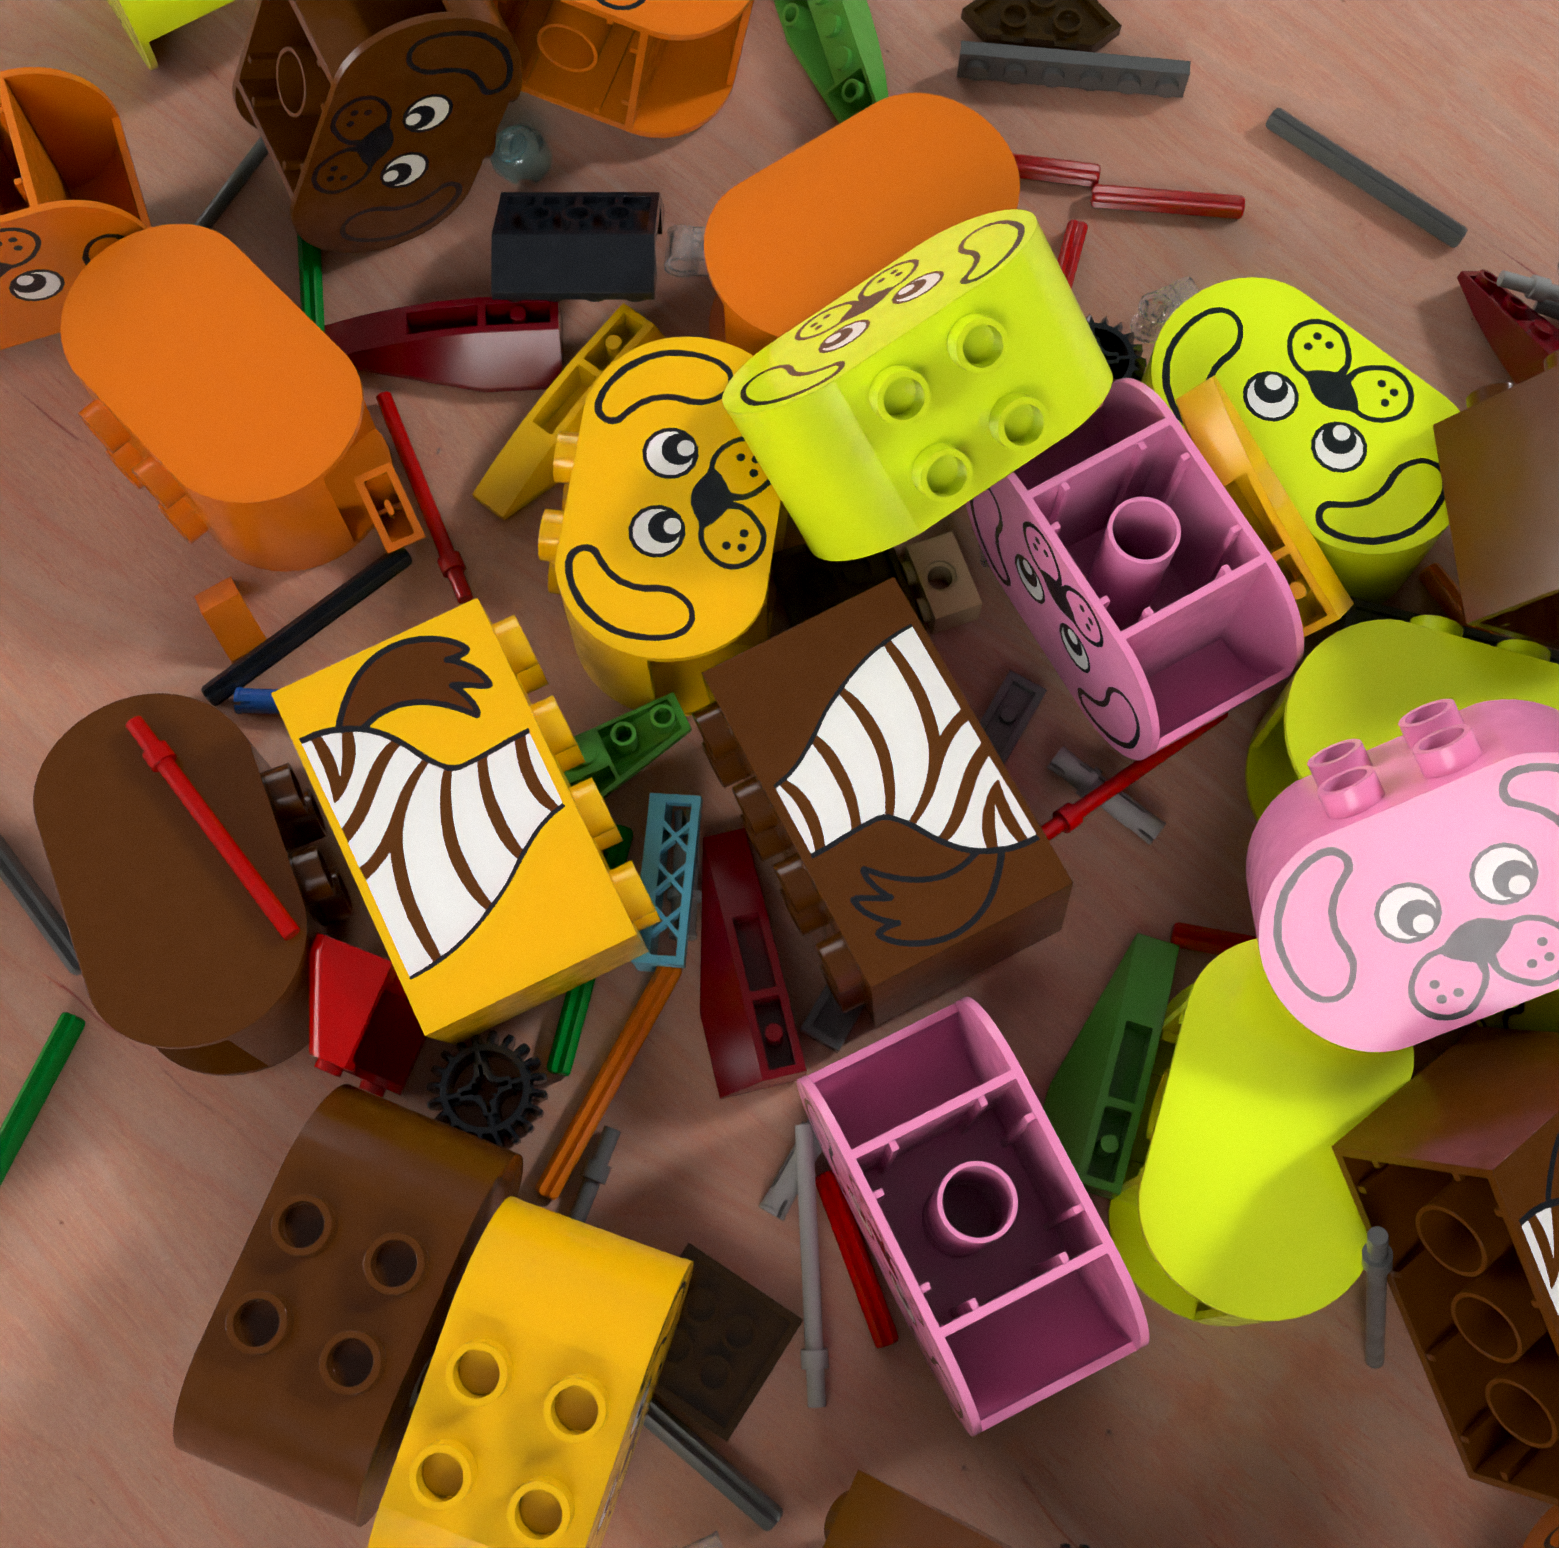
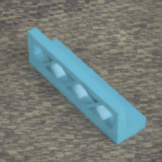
(654, 873)

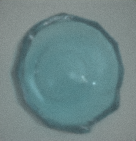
(521, 154)

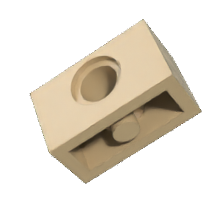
(943, 560)

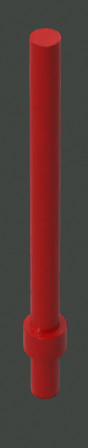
(449, 560)
(162, 759)
(1071, 815)

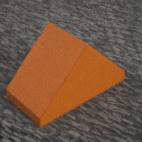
(389, 507)
(230, 619)

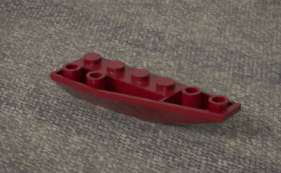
(1511, 327)
(459, 343)
(741, 977)

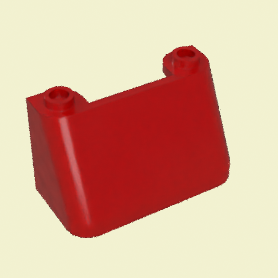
(360, 1017)

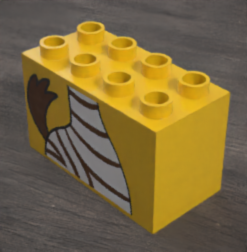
(465, 820)

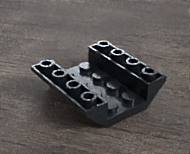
(576, 246)

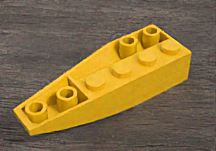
(526, 461)
(1261, 498)

